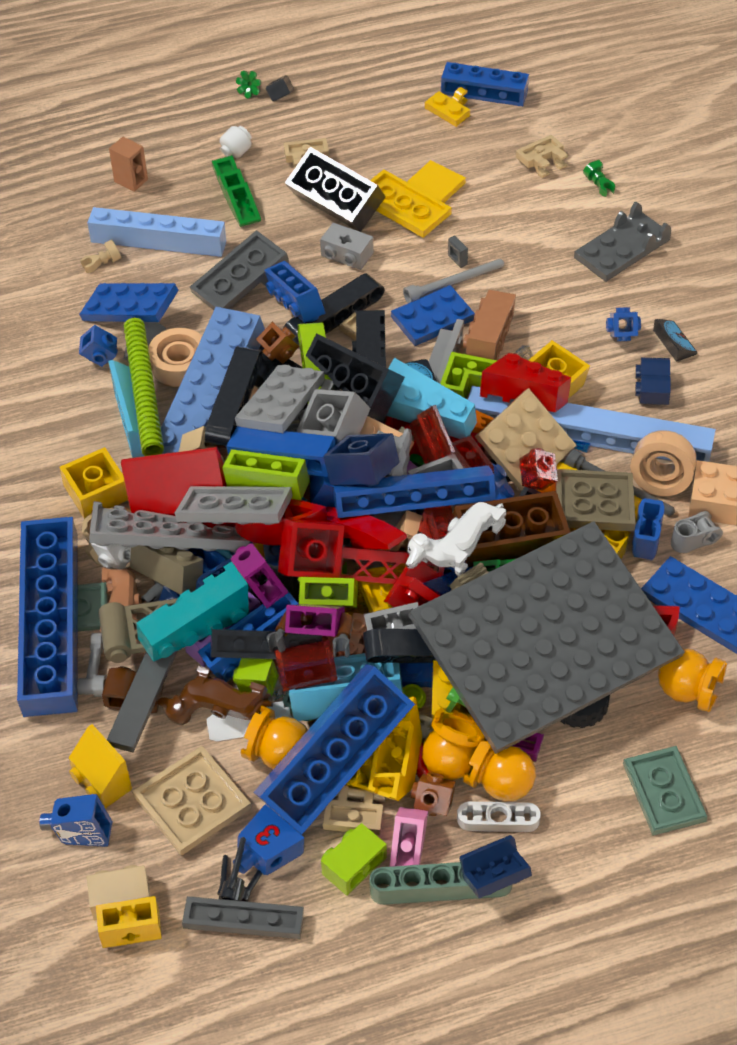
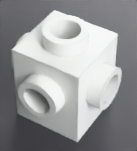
(113, 555)

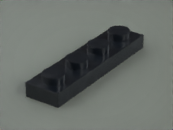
(252, 643)

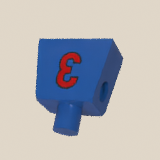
(269, 842)

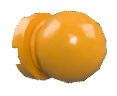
(692, 679)
(271, 737)
(451, 744)
(503, 775)

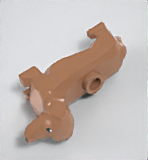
(123, 588)

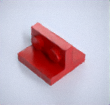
(410, 587)

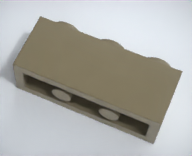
(168, 566)

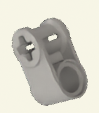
(695, 533)

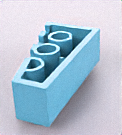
(422, 392)

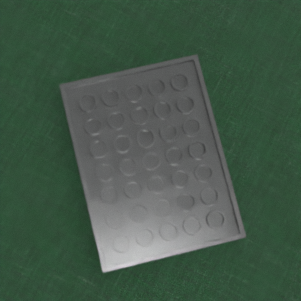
(545, 636)

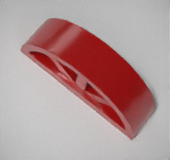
(272, 534)

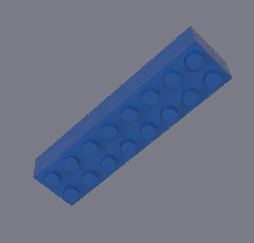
(48, 617)

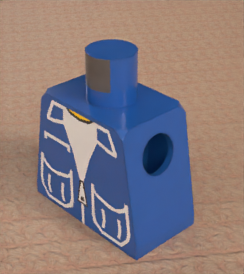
(79, 821)

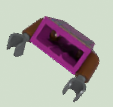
(314, 621)

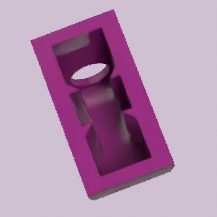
(251, 566)

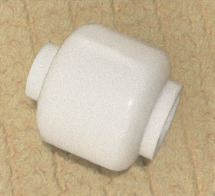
(235, 141)

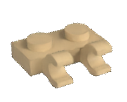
(296, 150)
(539, 152)

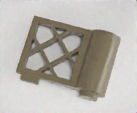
(118, 628)

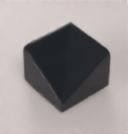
(279, 88)

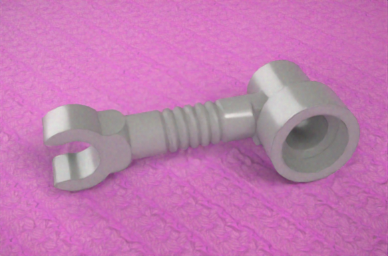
(93, 682)

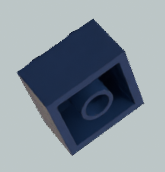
(361, 459)

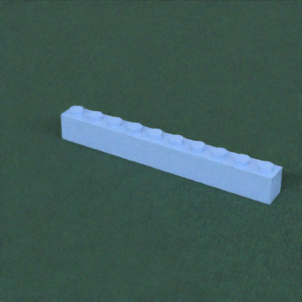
(606, 427)

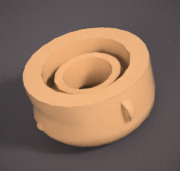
(172, 353)
(658, 477)

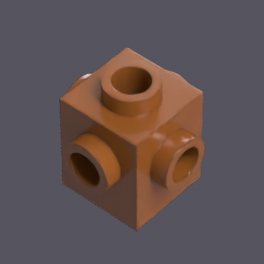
(278, 342)
(433, 794)

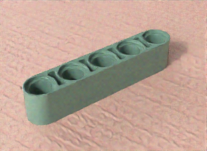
(427, 888)

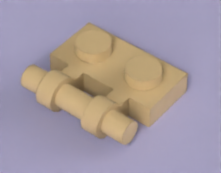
(346, 815)

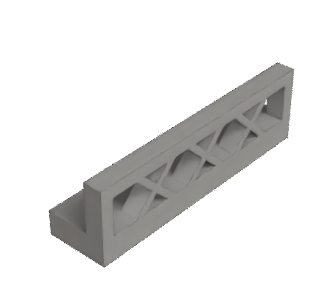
(446, 342)

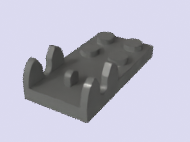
(623, 243)
(238, 272)

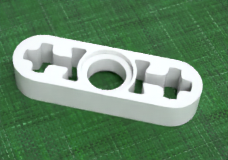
(507, 808)

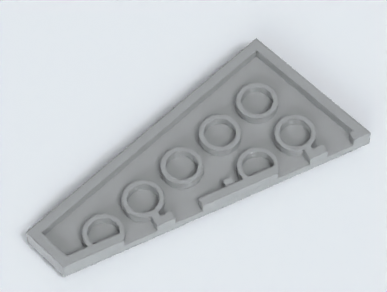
(158, 531)

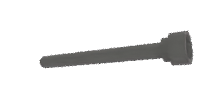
(576, 460)

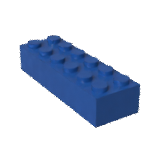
(334, 748)

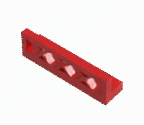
(377, 555)

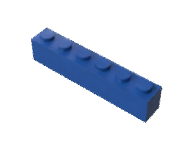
(416, 492)

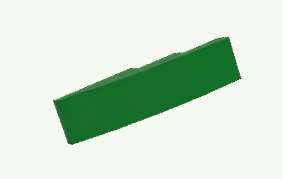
(236, 191)

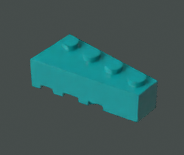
(194, 614)

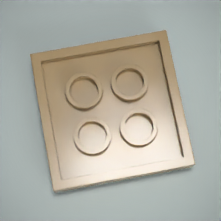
(520, 429)
(191, 800)

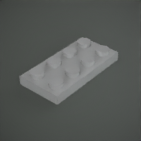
(280, 399)
(233, 505)

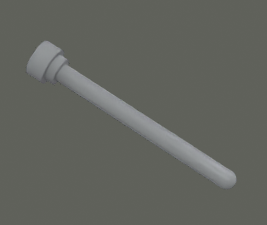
(414, 292)

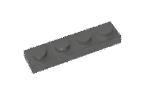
(243, 917)

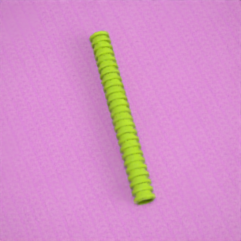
(143, 388)

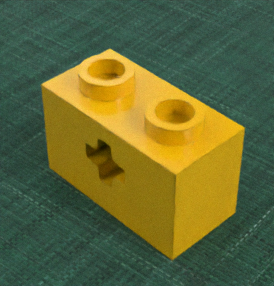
(128, 922)

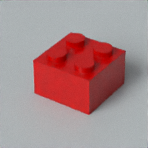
(311, 548)

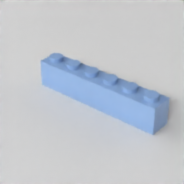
(157, 231)

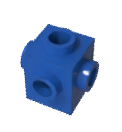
(632, 326)
(98, 346)

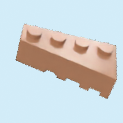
(490, 325)

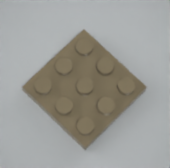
(598, 498)

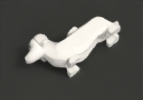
(460, 539)

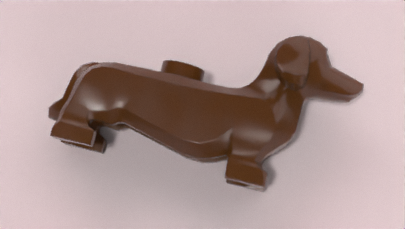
(216, 696)

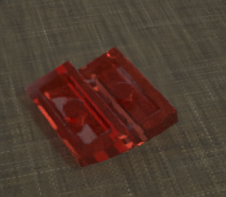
(431, 435)

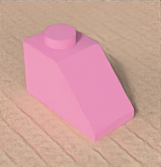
(408, 837)

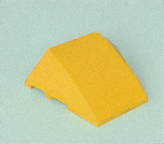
(394, 763)

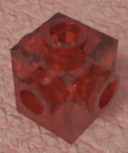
(538, 469)

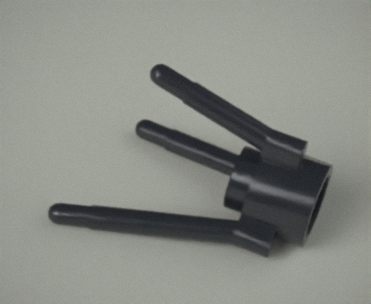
(233, 887)

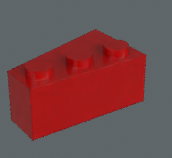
(514, 375)

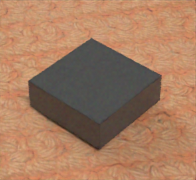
(457, 251)

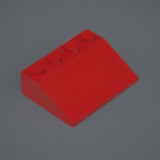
(163, 480)

